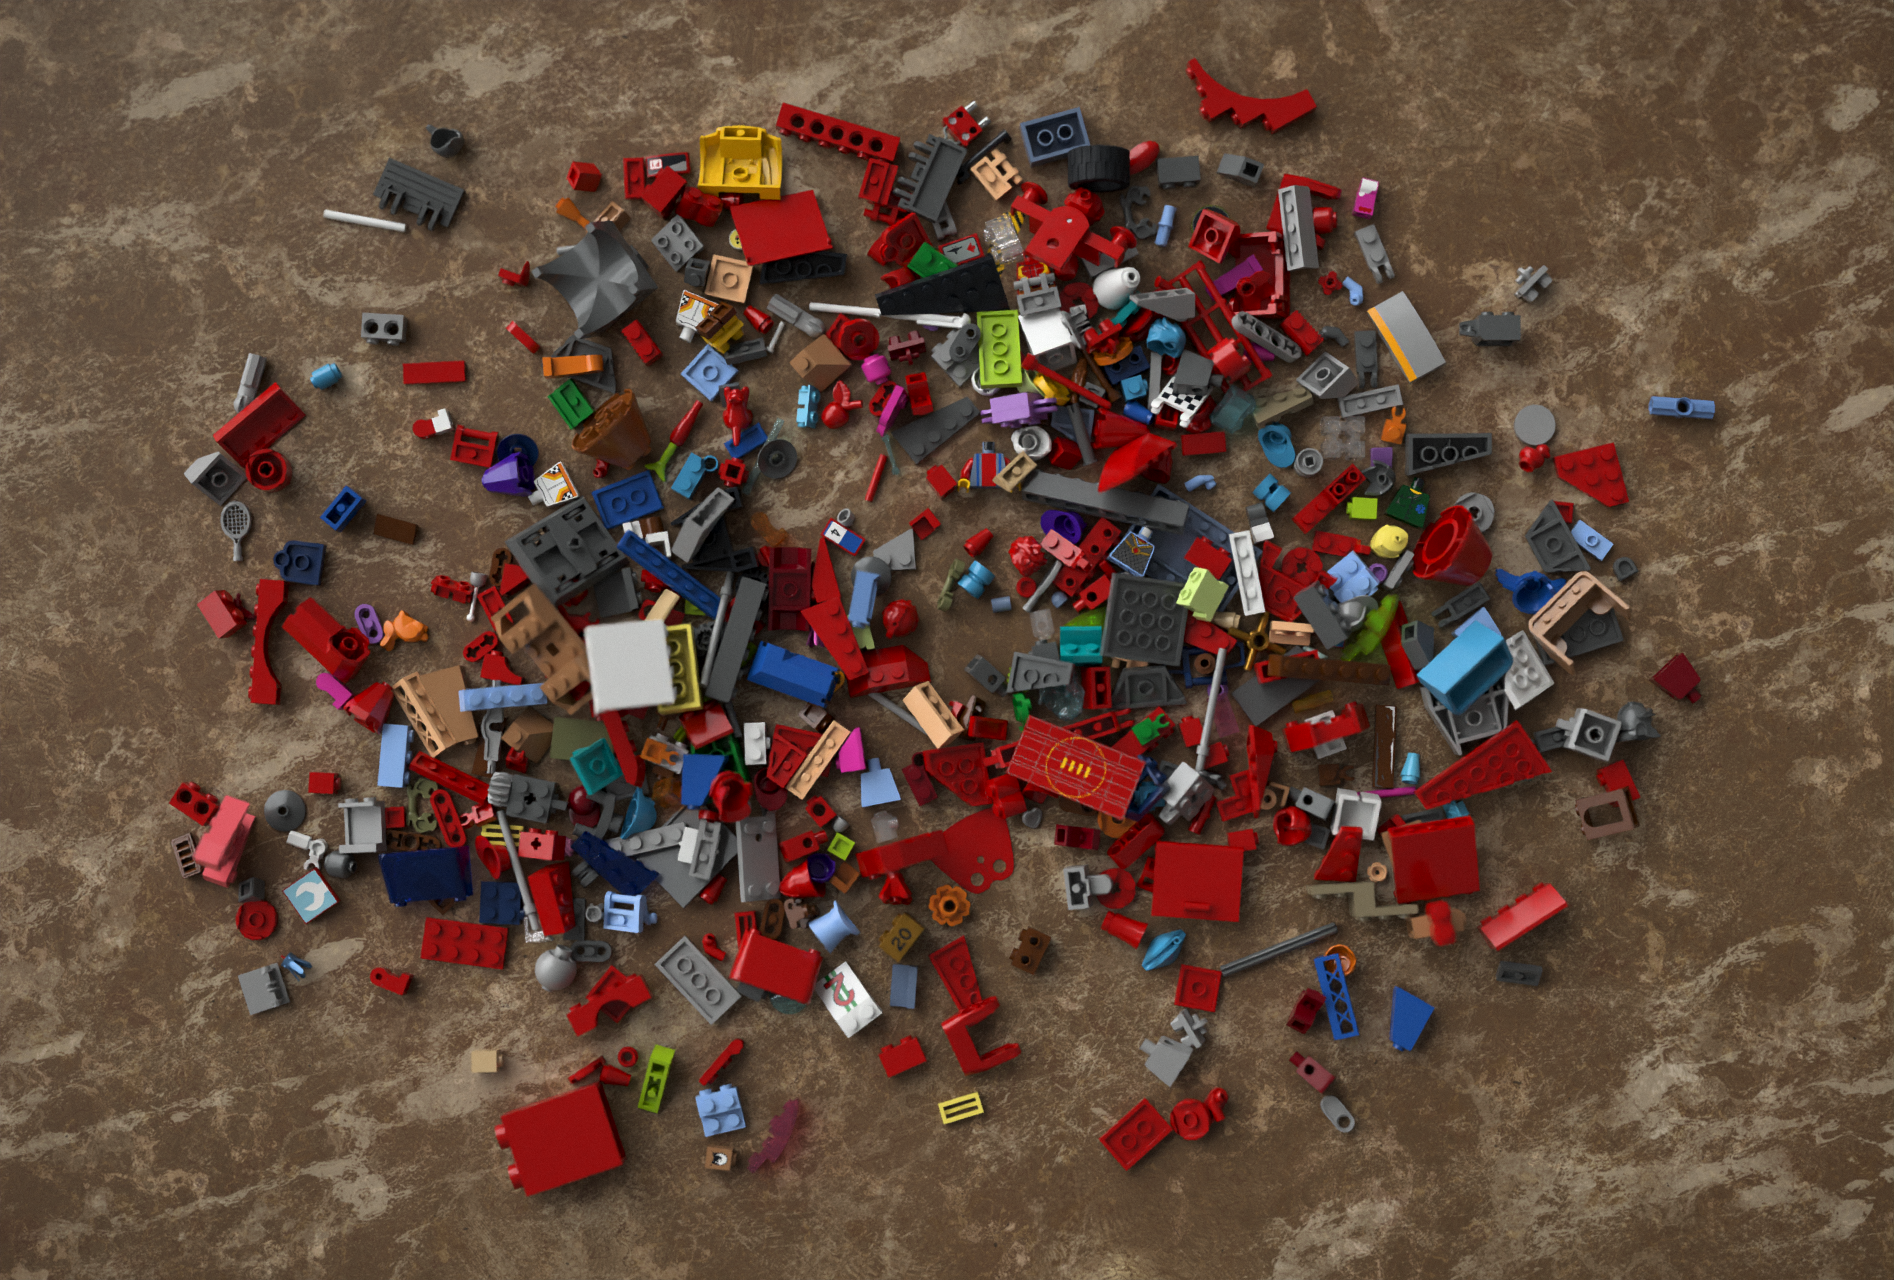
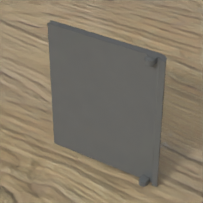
(675, 874)

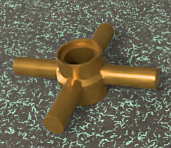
(1263, 641)

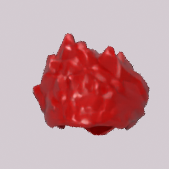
(1027, 555)

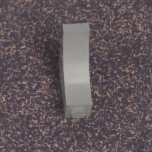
(700, 524)

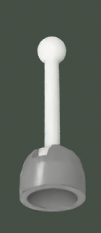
(477, 580)

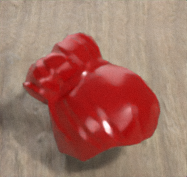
(1201, 420)

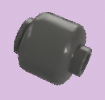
(340, 864)

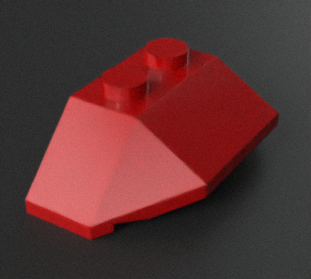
(889, 670)

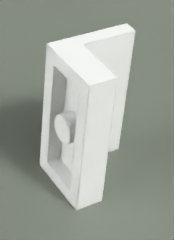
(660, 539)

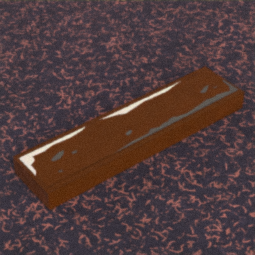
(1384, 746)

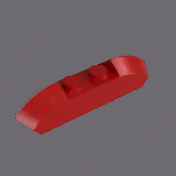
(632, 766)

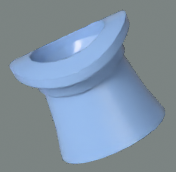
(833, 927)

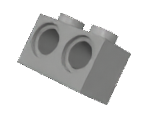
(384, 323)

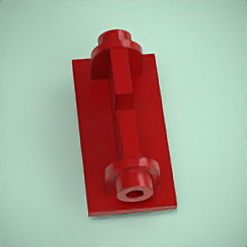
(461, 590)

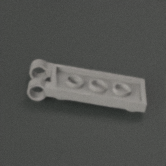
(758, 859)

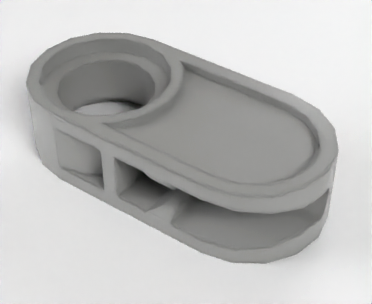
(1334, 1111)

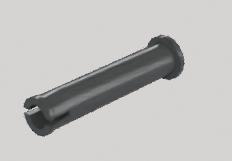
(1081, 434)

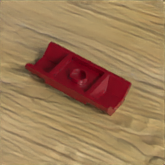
(789, 588)

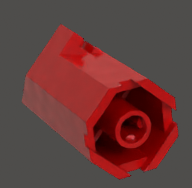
(327, 640)

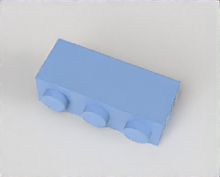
(395, 755)

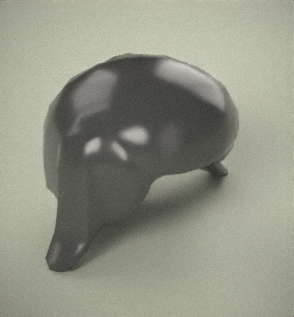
(445, 141)

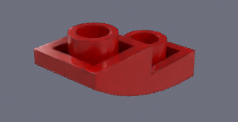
(1203, 443)

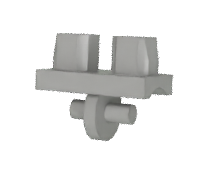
(1539, 277)
(1193, 1027)

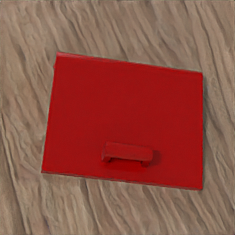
(780, 228)
(1197, 881)

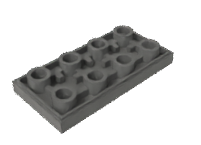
(1265, 699)

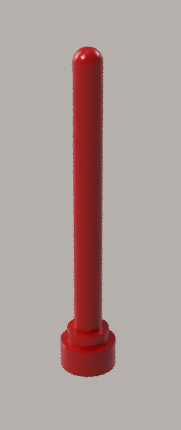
(1031, 363)

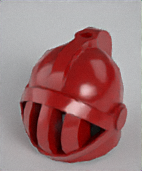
(900, 618)

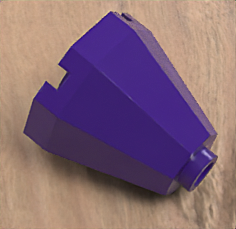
(510, 476)

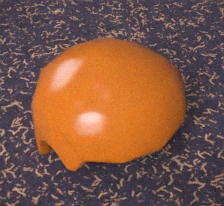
(1347, 959)

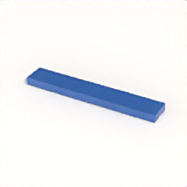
(669, 573)

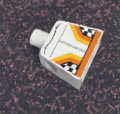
(691, 313)
(554, 487)

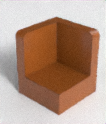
(844, 877)

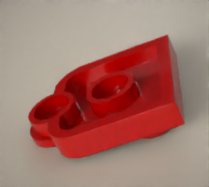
(903, 240)

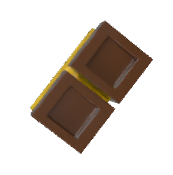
(720, 327)

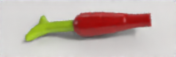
(677, 438)

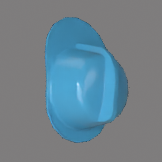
(1277, 444)

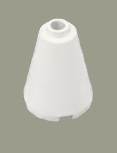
(1115, 287)

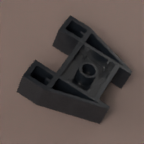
(717, 549)

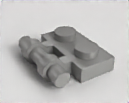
(1038, 300)

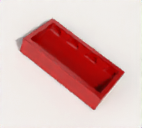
(259, 424)

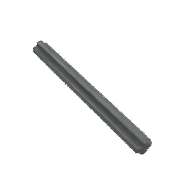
(1279, 949)

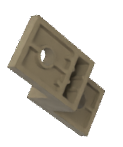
(1362, 900)

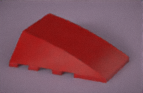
(1133, 459)

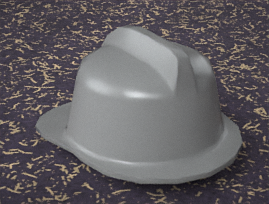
(1356, 610)

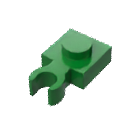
(1147, 730)

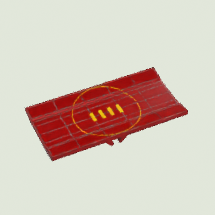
(1075, 767)

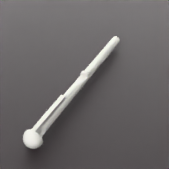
(922, 319)

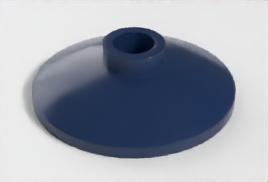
(527, 444)

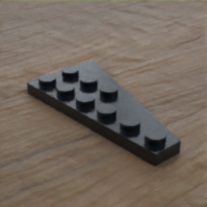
(959, 289)

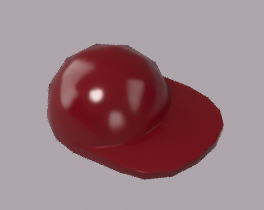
(768, 793)
(582, 809)

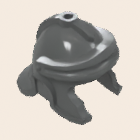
(1635, 723)

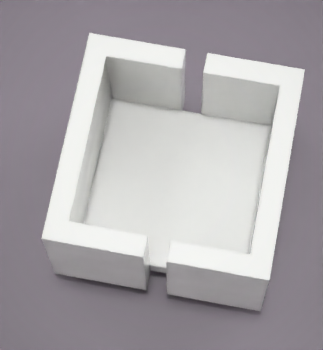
(1356, 811)

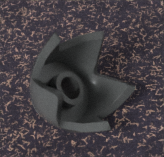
(1380, 477)

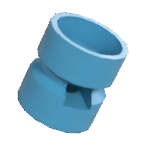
(1274, 499)
(976, 579)

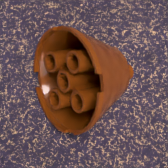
(615, 432)

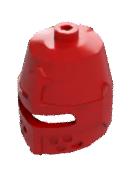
(1163, 464)

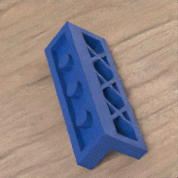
(1330, 1002)

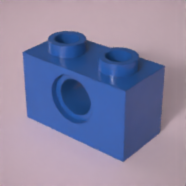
(343, 509)

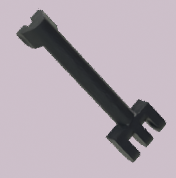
(1003, 136)

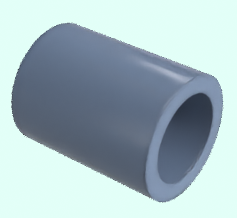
(1001, 604)

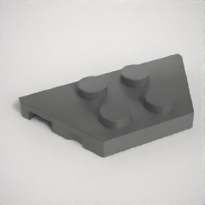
(576, 347)
(1554, 542)
(1146, 688)

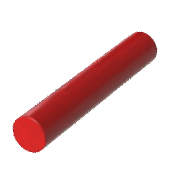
(876, 478)

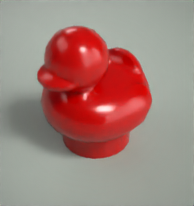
(1533, 458)

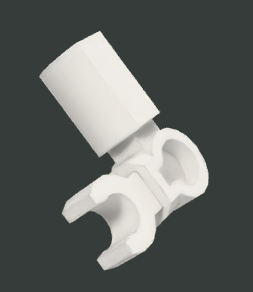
(317, 847)

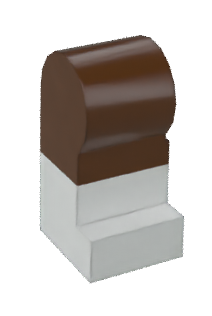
(645, 526)

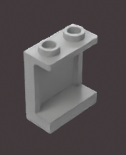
(364, 826)

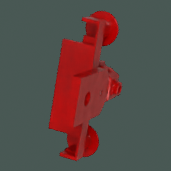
(1069, 228)

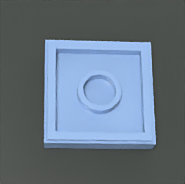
(708, 372)

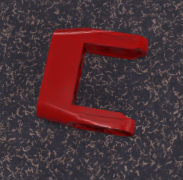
(1316, 188)
(963, 1045)

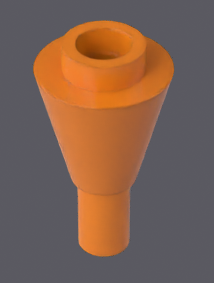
(567, 209)

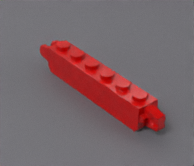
(1089, 728)

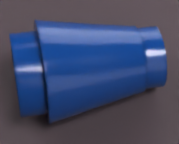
(1138, 412)

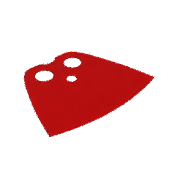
(974, 837)

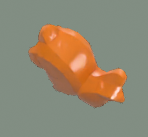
(404, 628)

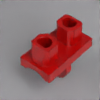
(1106, 340)

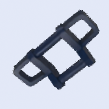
(1189, 682)

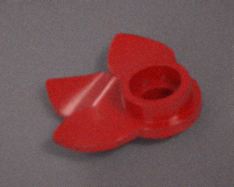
(1257, 289)

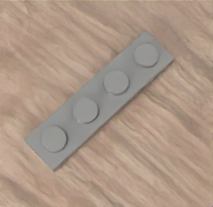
(649, 840)

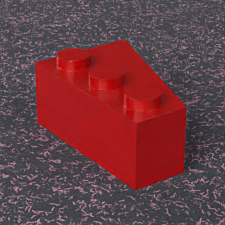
(553, 898)

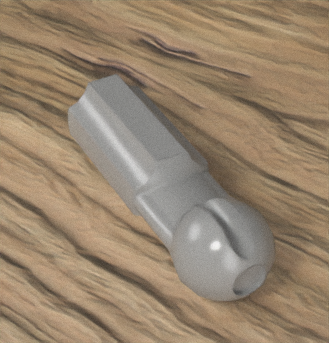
(796, 316)
(250, 381)

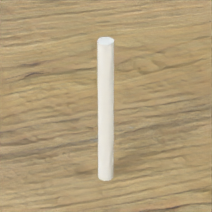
(365, 220)

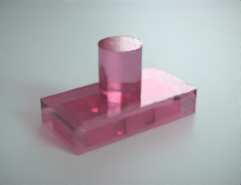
(1224, 717)

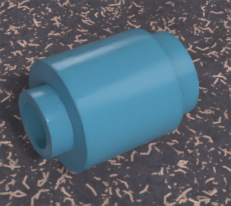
(326, 376)

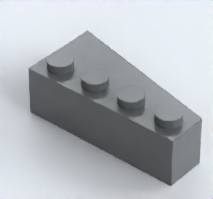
(1436, 450)

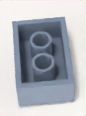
(1053, 136)

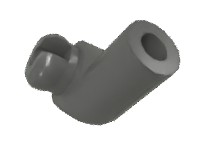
(1334, 332)

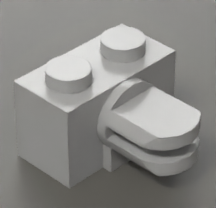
(1082, 886)

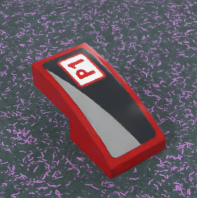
(677, 161)

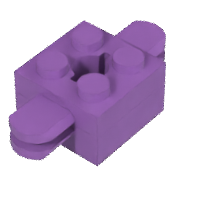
(1018, 410)

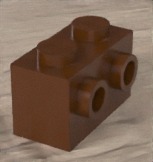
(1030, 950)

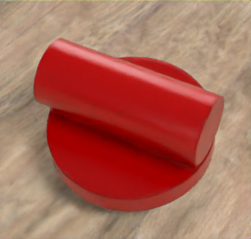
(763, 556)

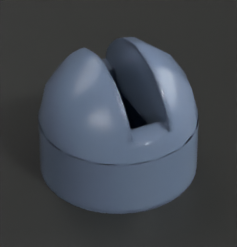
(1059, 598)

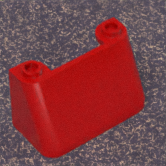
(1271, 255)
(776, 967)

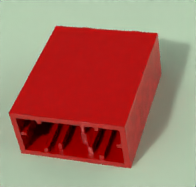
(561, 1139)

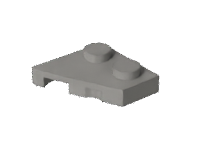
(899, 552)

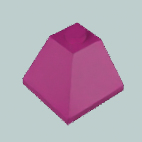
(851, 754)

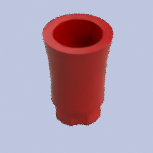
(1124, 928)

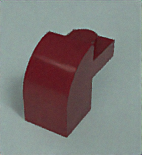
(1077, 837)
(1305, 1010)

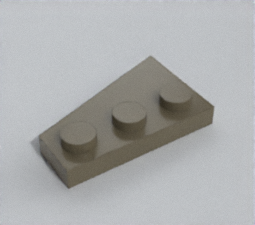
(1279, 404)

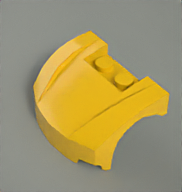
(741, 162)

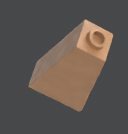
(443, 690)

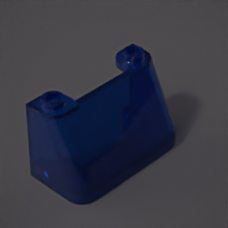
(427, 875)

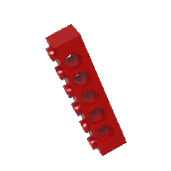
(790, 113)

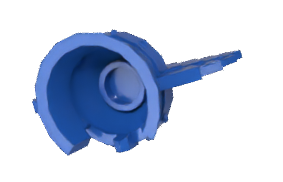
(1530, 589)

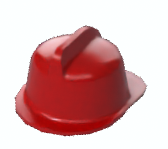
(494, 857)

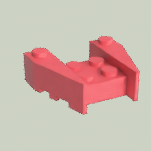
(225, 843)

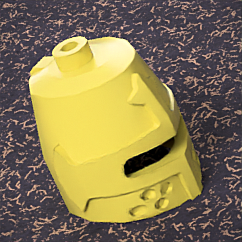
(1389, 542)

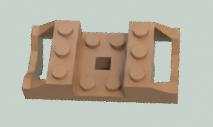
(549, 644)

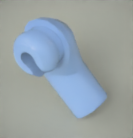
(1356, 291)
(1199, 480)

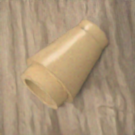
(1226, 620)

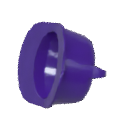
(1067, 524)

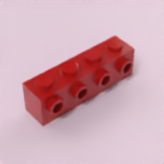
(1094, 546)

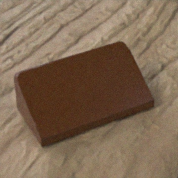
(395, 529)

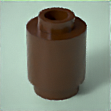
(1205, 671)

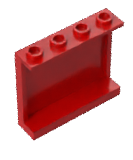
(1434, 859)

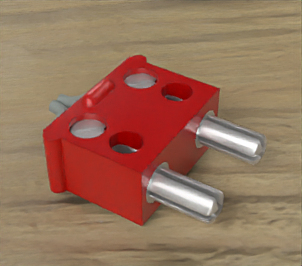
(960, 127)

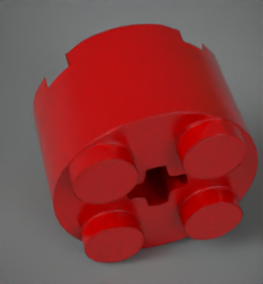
(1229, 360)
(260, 463)

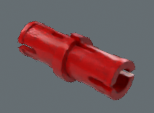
(1200, 819)

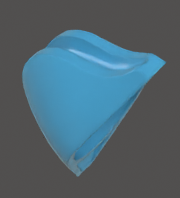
(639, 816)
(1163, 950)

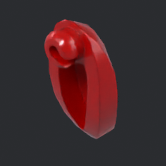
(1143, 156)

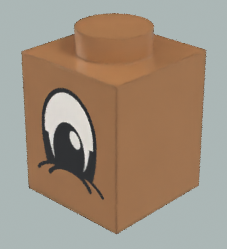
(720, 1157)

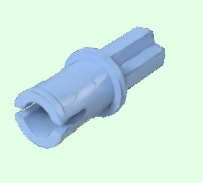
(1165, 226)

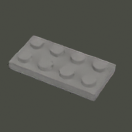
(698, 980)

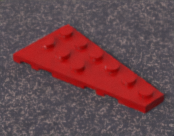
(1492, 765)

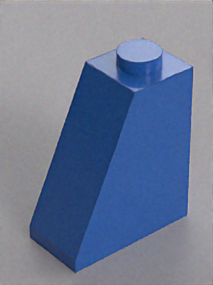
(697, 777)
(1407, 1019)

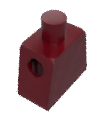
(1678, 679)
(1319, 1079)

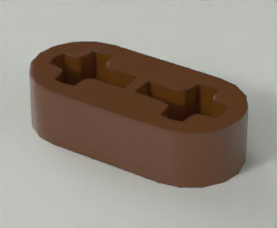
(495, 565)

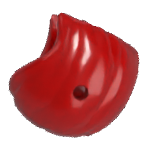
(1292, 826)

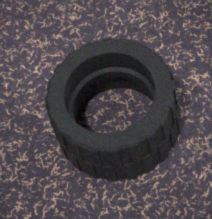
(1099, 168)

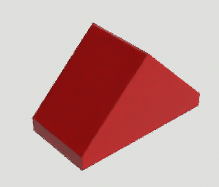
(1167, 418)

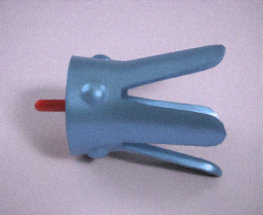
(290, 963)

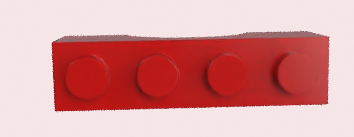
(633, 992)

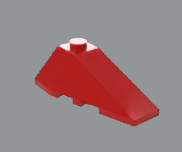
(1260, 756)

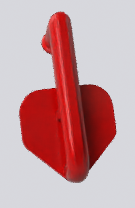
(1144, 317)

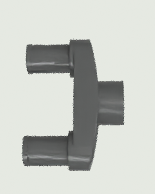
(609, 819)

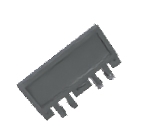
(933, 177)
(420, 193)

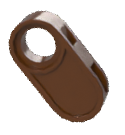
(1074, 807)

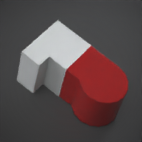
(433, 427)

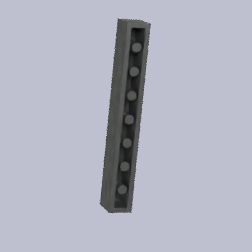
(1111, 504)

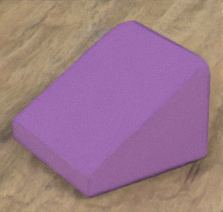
(1381, 454)

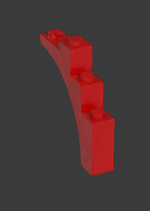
(1245, 110)

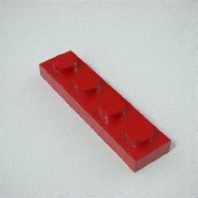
(450, 777)

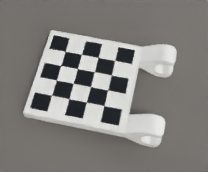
(1186, 403)

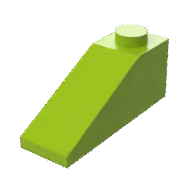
(656, 1078)

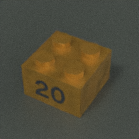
(901, 936)

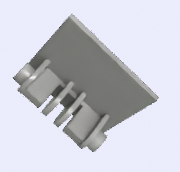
(677, 242)
(1071, 322)
(264, 988)

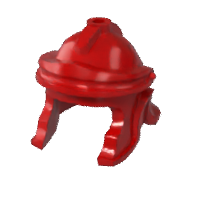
(731, 796)

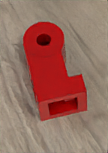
(385, 979)

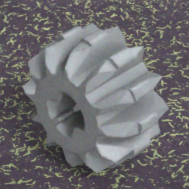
(500, 789)

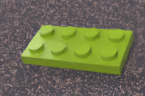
(999, 349)

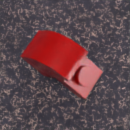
(919, 394)

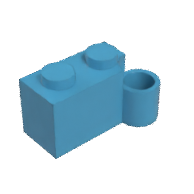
(692, 475)

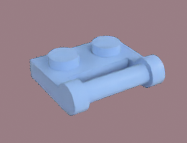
(624, 919)

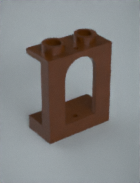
(1627, 809)

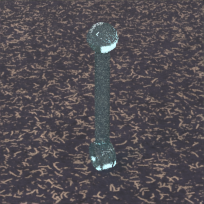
(895, 471)

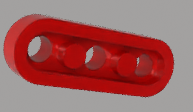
(441, 812)

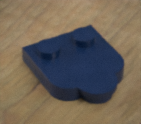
(301, 562)

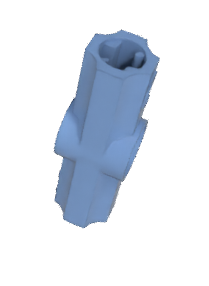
(1669, 407)

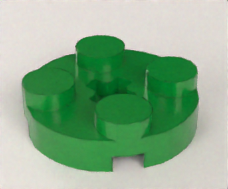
(1021, 708)

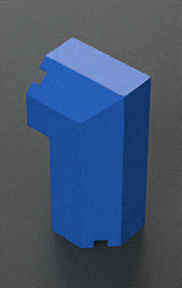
(793, 674)

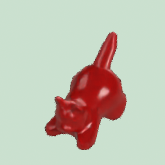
(737, 415)

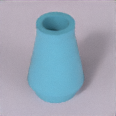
(1411, 769)

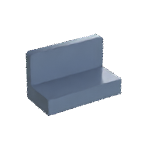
(903, 986)

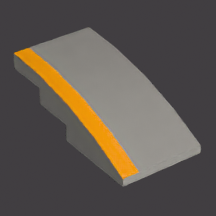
(1406, 337)

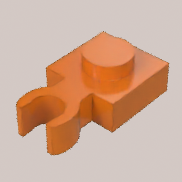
(1394, 429)
(656, 751)

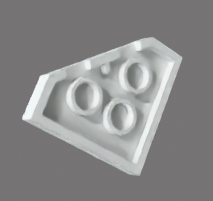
(1527, 674)

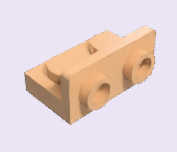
(1290, 633)

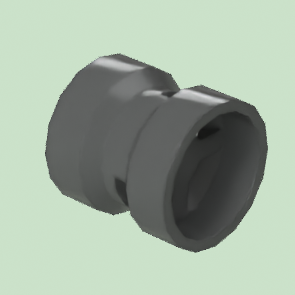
(583, 869)

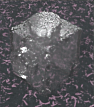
(1041, 624)
(884, 826)

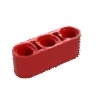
(1135, 841)

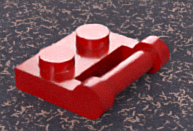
(474, 453)

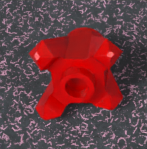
(895, 891)

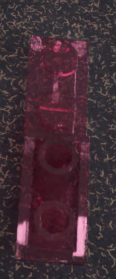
(781, 1129)

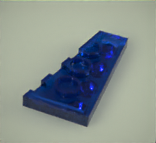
(613, 865)

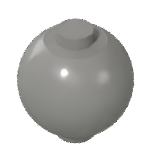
(556, 968)

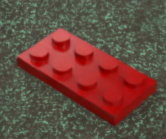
(464, 943)

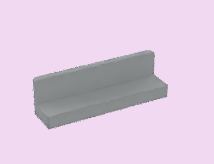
(1298, 228)

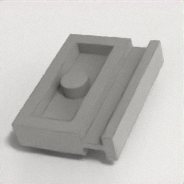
(1394, 578)

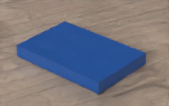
(627, 500)

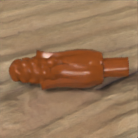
(1079, 376)

